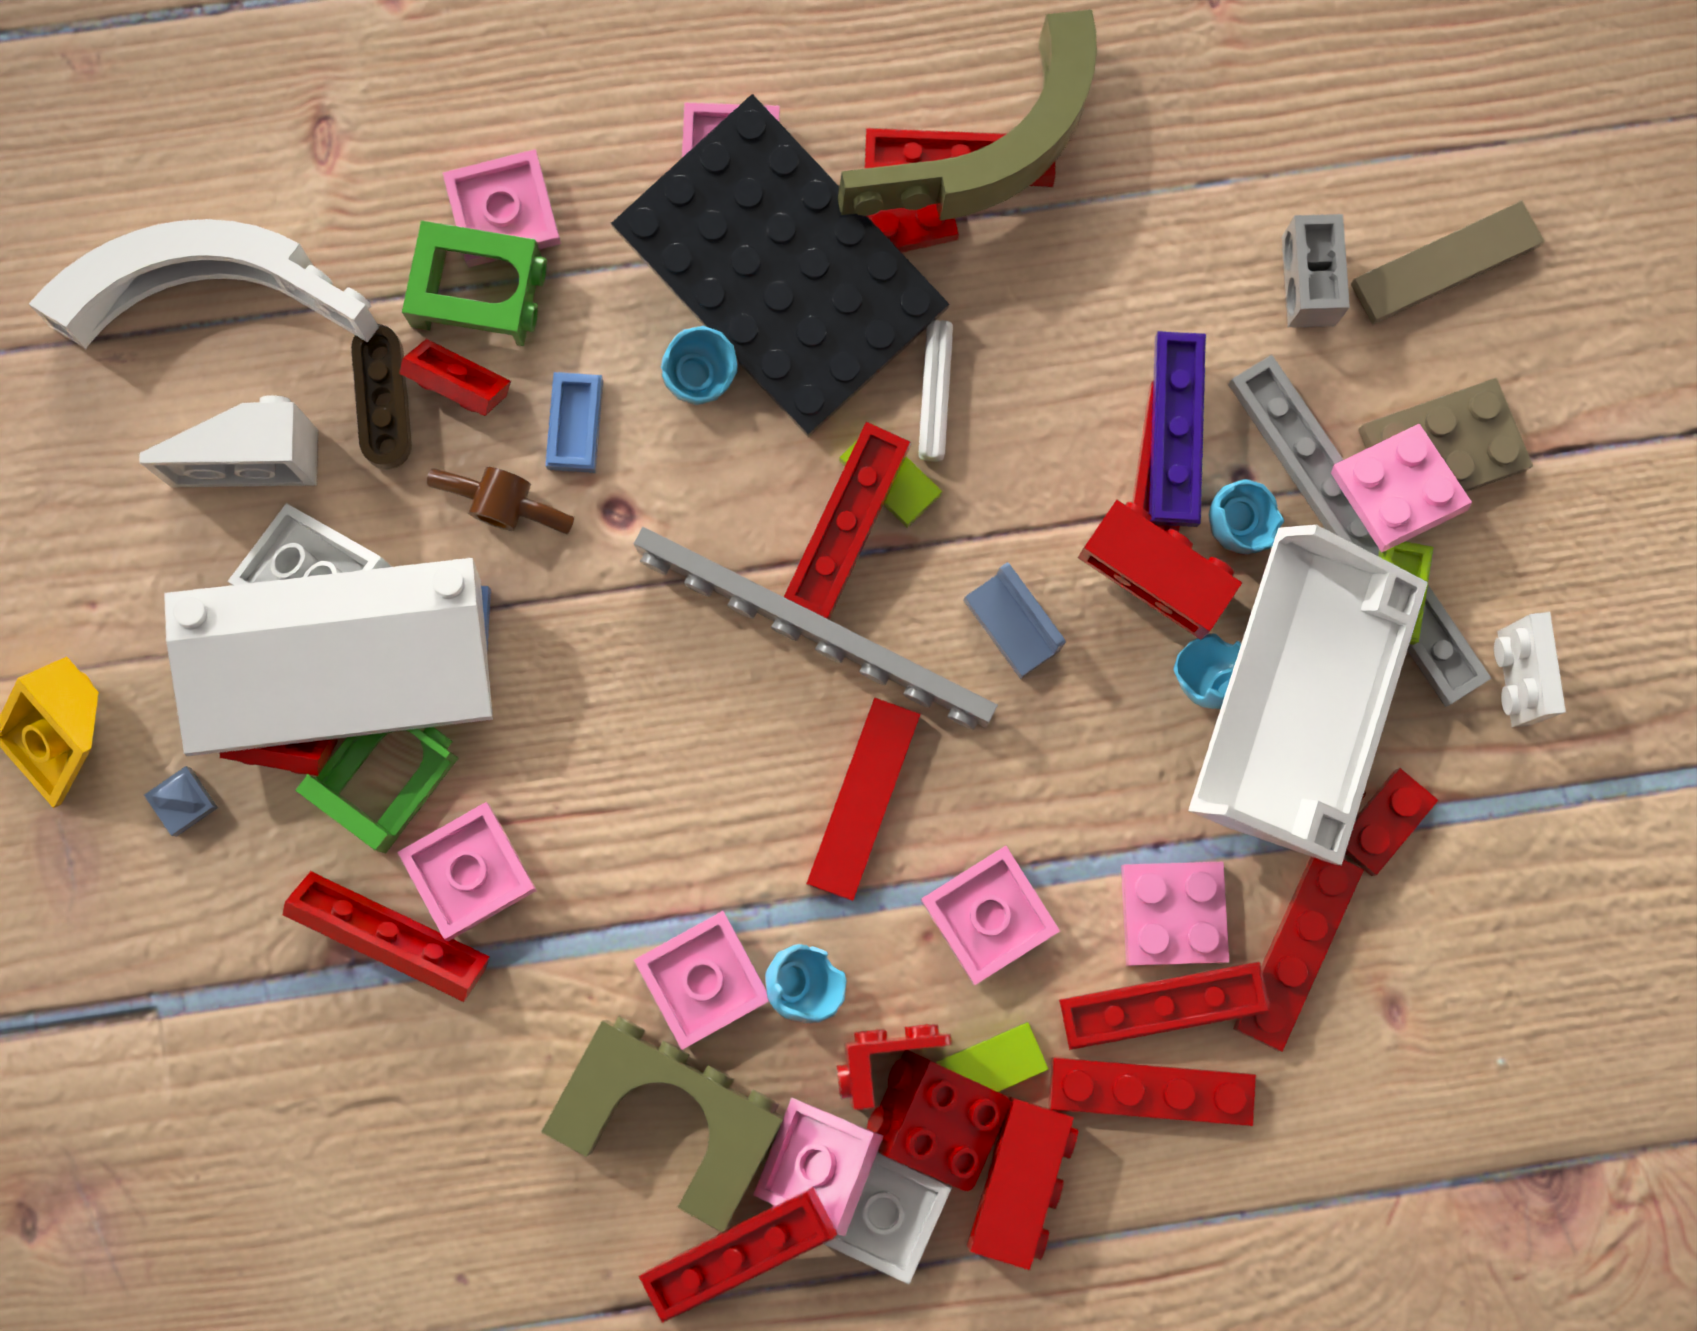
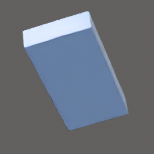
(574, 422)

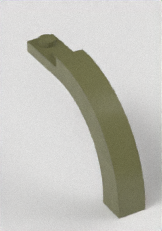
(1007, 165)

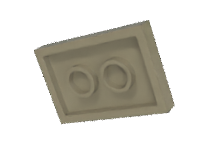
(1469, 431)

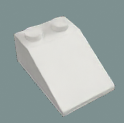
(241, 447)
(302, 548)

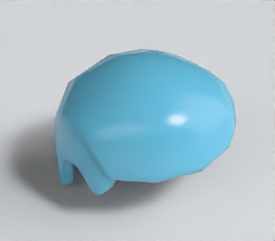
(699, 365)
(1245, 517)
(1206, 669)
(805, 984)

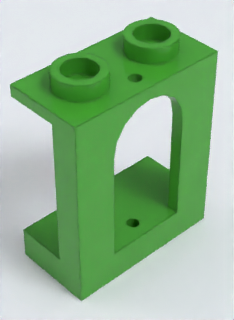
(510, 317)
(326, 788)

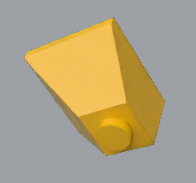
(50, 726)

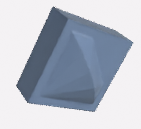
(180, 801)

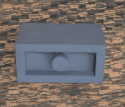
(1015, 621)

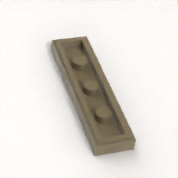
(1447, 262)

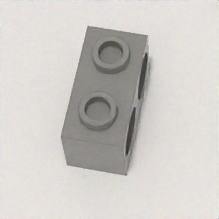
(1315, 270)

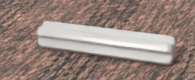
(935, 390)

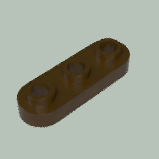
(372, 379)

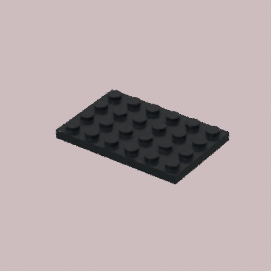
(762, 254)

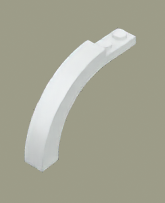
(184, 251)

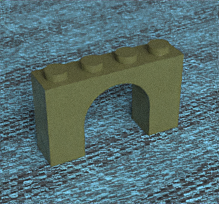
(737, 1124)

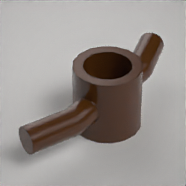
(500, 499)

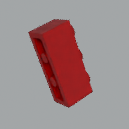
(1160, 568)
(1022, 1184)

